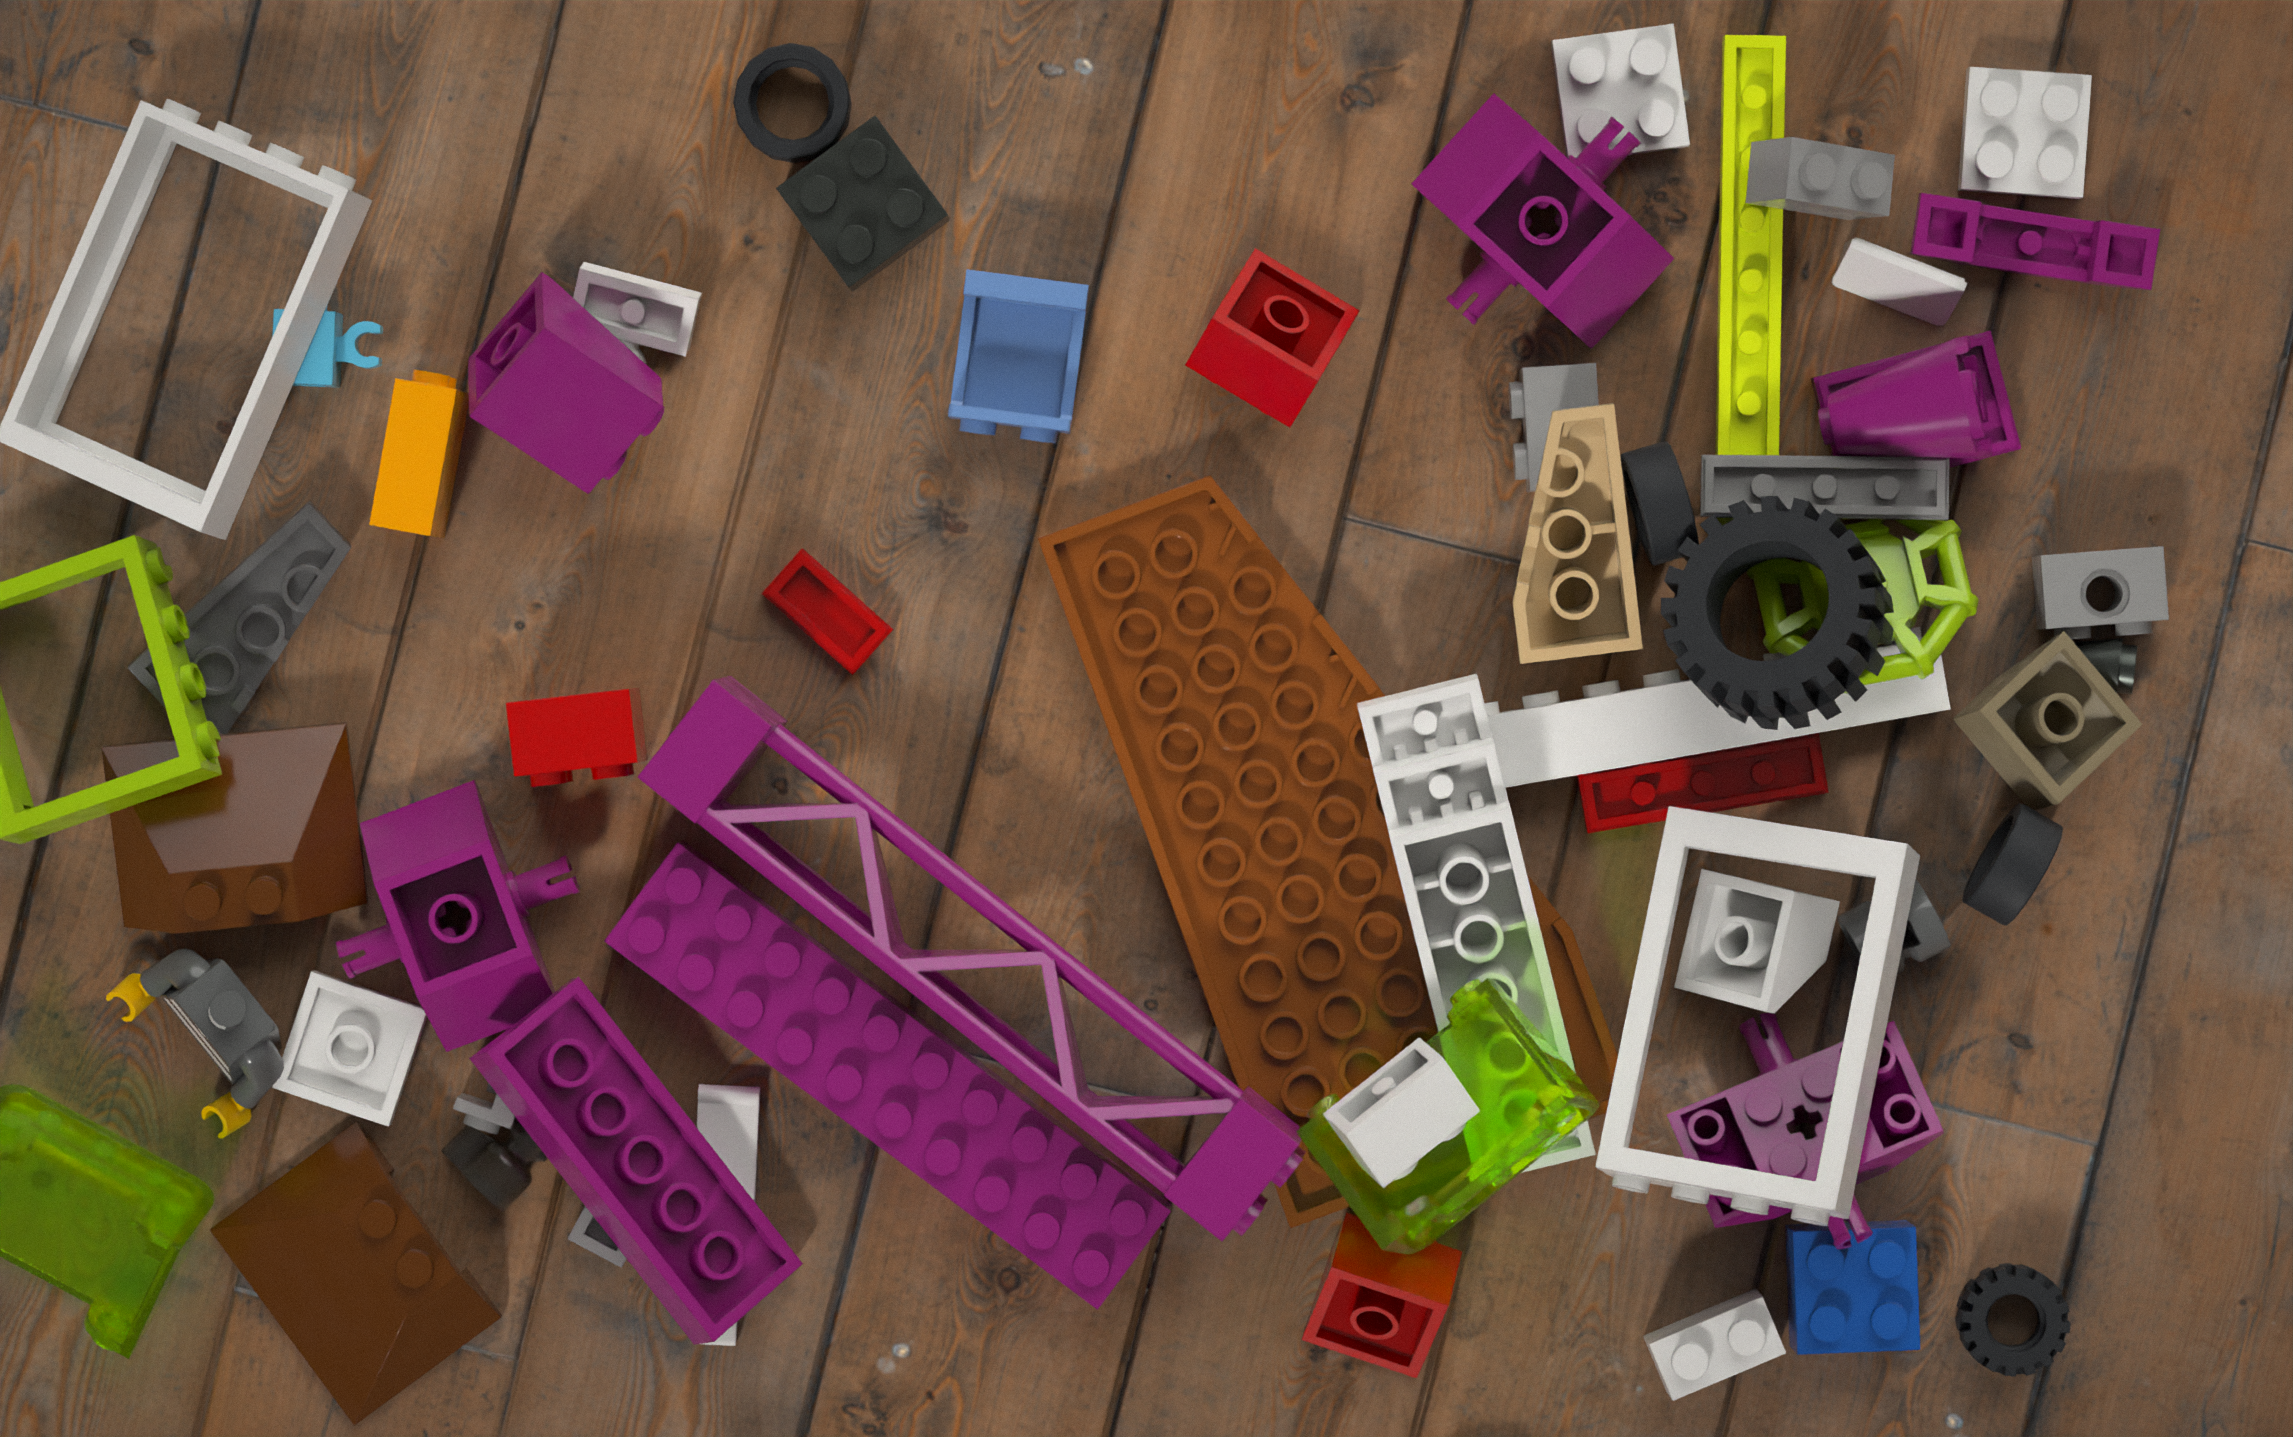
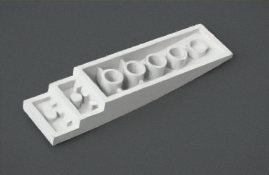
(1463, 859)

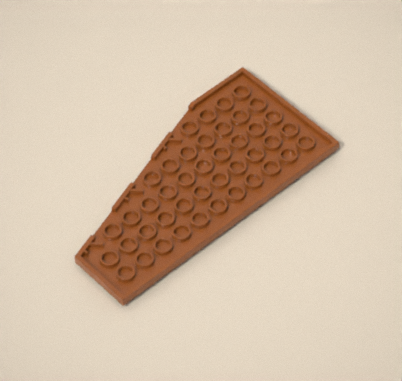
(1267, 807)

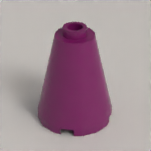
(1913, 408)

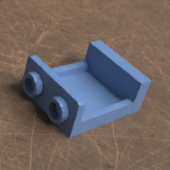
(1018, 355)

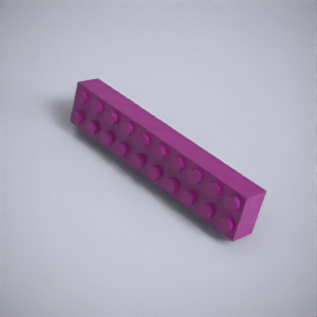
(889, 1074)

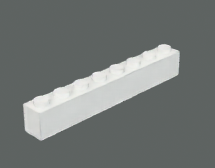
(1672, 721)

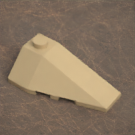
(1576, 560)

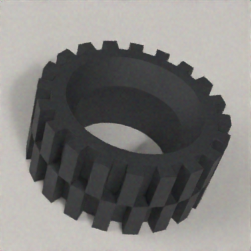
(1818, 670)

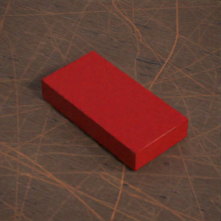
(827, 611)

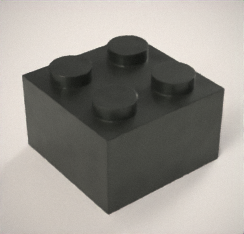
(863, 203)

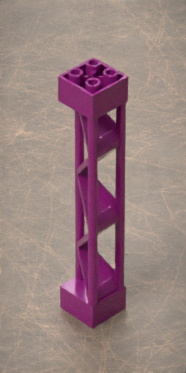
(1229, 1170)

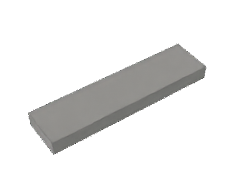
(1841, 484)

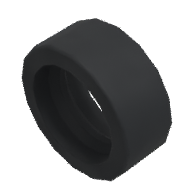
(784, 57)
(1658, 501)
(2012, 864)

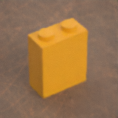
(420, 455)

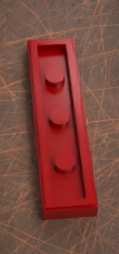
(1703, 782)

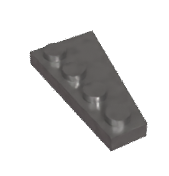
(254, 613)

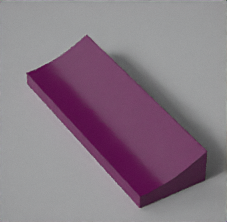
(637, 1162)

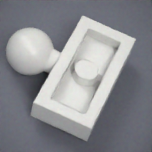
(639, 309)

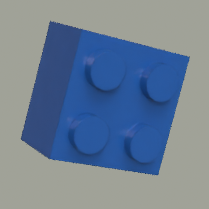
(1852, 1295)

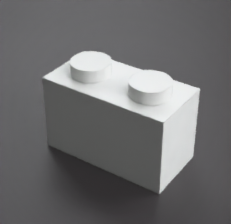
(1402, 1113)
(1714, 1344)

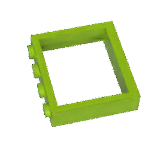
(178, 680)

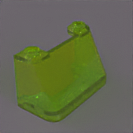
(1525, 1106)
(94, 1214)

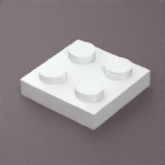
(1624, 77)
(2024, 132)
(351, 1048)

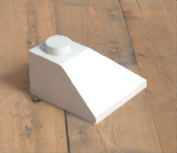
(1753, 941)

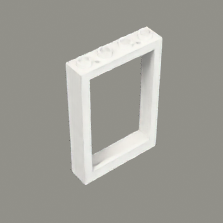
(89, 283)
(1753, 1191)

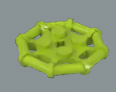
(1905, 582)

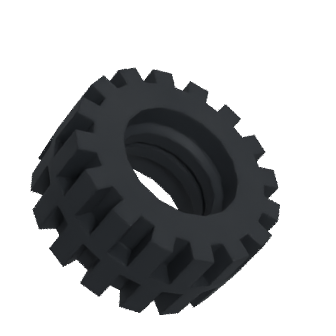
(2042, 1344)

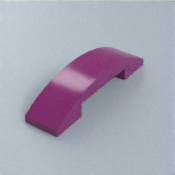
(2034, 243)

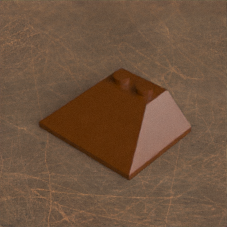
(248, 846)
(354, 1274)

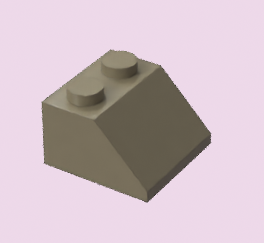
(2048, 722)

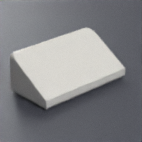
(1898, 281)

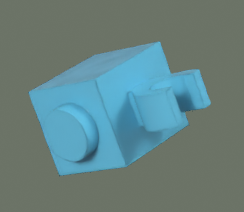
(330, 349)

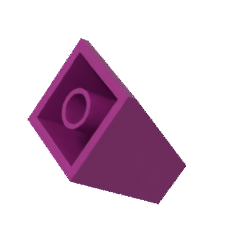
(562, 387)

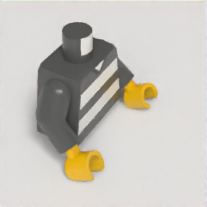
(221, 1020)

